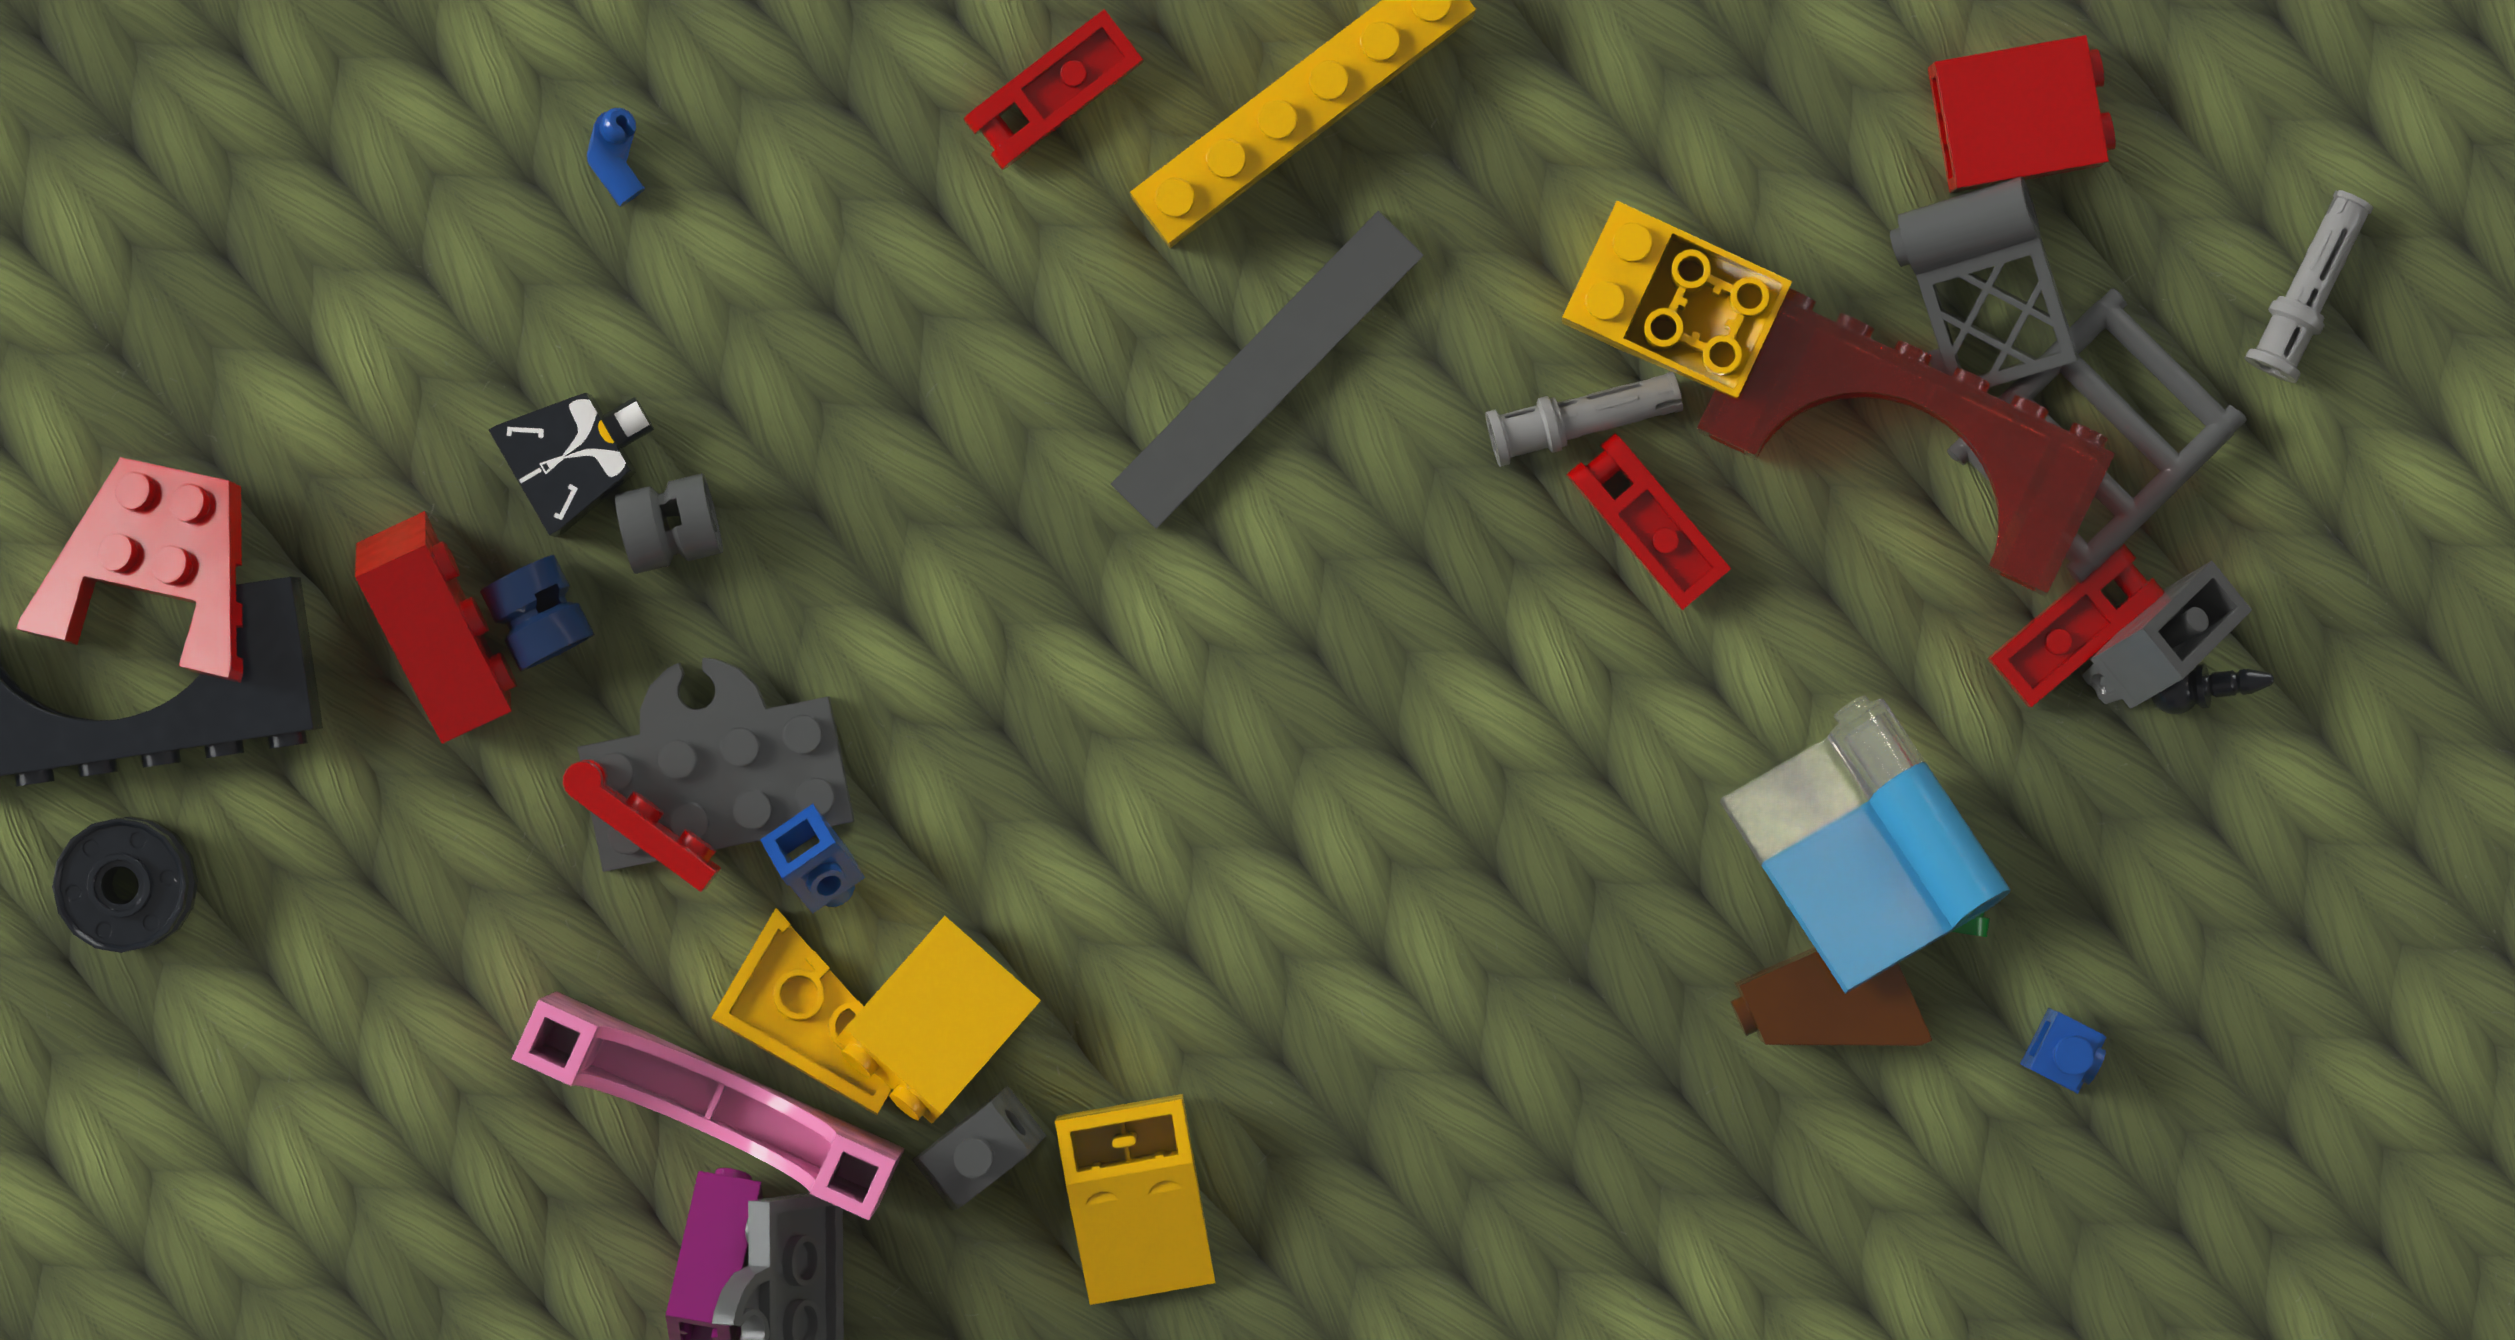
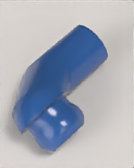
(609, 154)

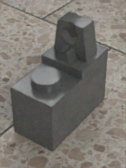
(2167, 638)

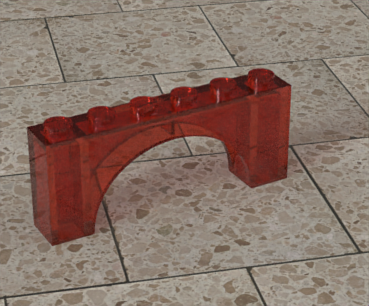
(2036, 469)

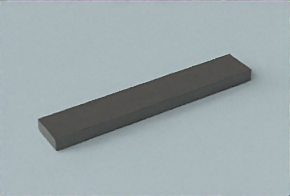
(1267, 369)

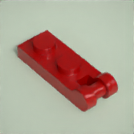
(1055, 87)
(1650, 523)
(2073, 628)
(639, 822)

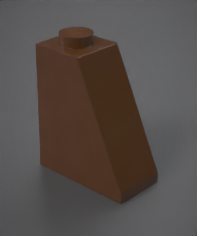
(1806, 1006)

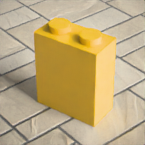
(936, 1021)

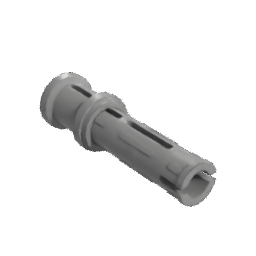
(2298, 313)
(1555, 422)

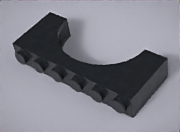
(271, 701)

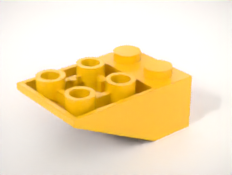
(1675, 300)
(1135, 1199)

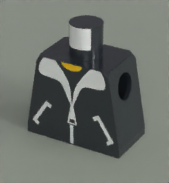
(571, 455)

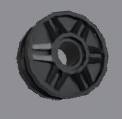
(86, 890)

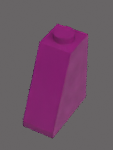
(710, 1253)

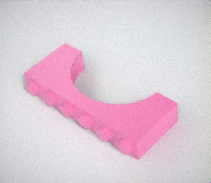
(619, 1059)

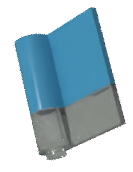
(1865, 845)

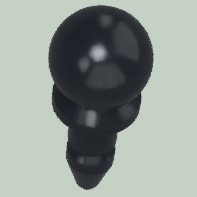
(2200, 686)

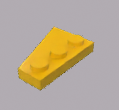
(796, 1010)

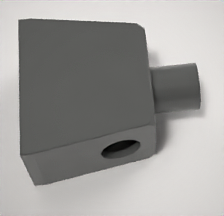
(979, 1149)

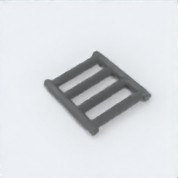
(2173, 466)

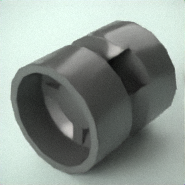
(646, 529)

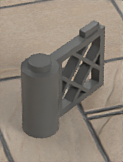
(1969, 236)

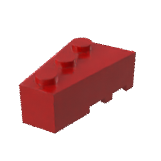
(433, 627)

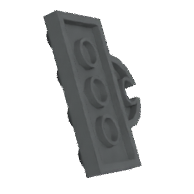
(723, 767)
(792, 1272)

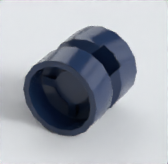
(537, 612)

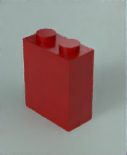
(2021, 113)

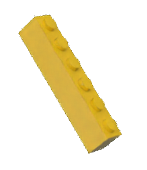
(1294, 111)

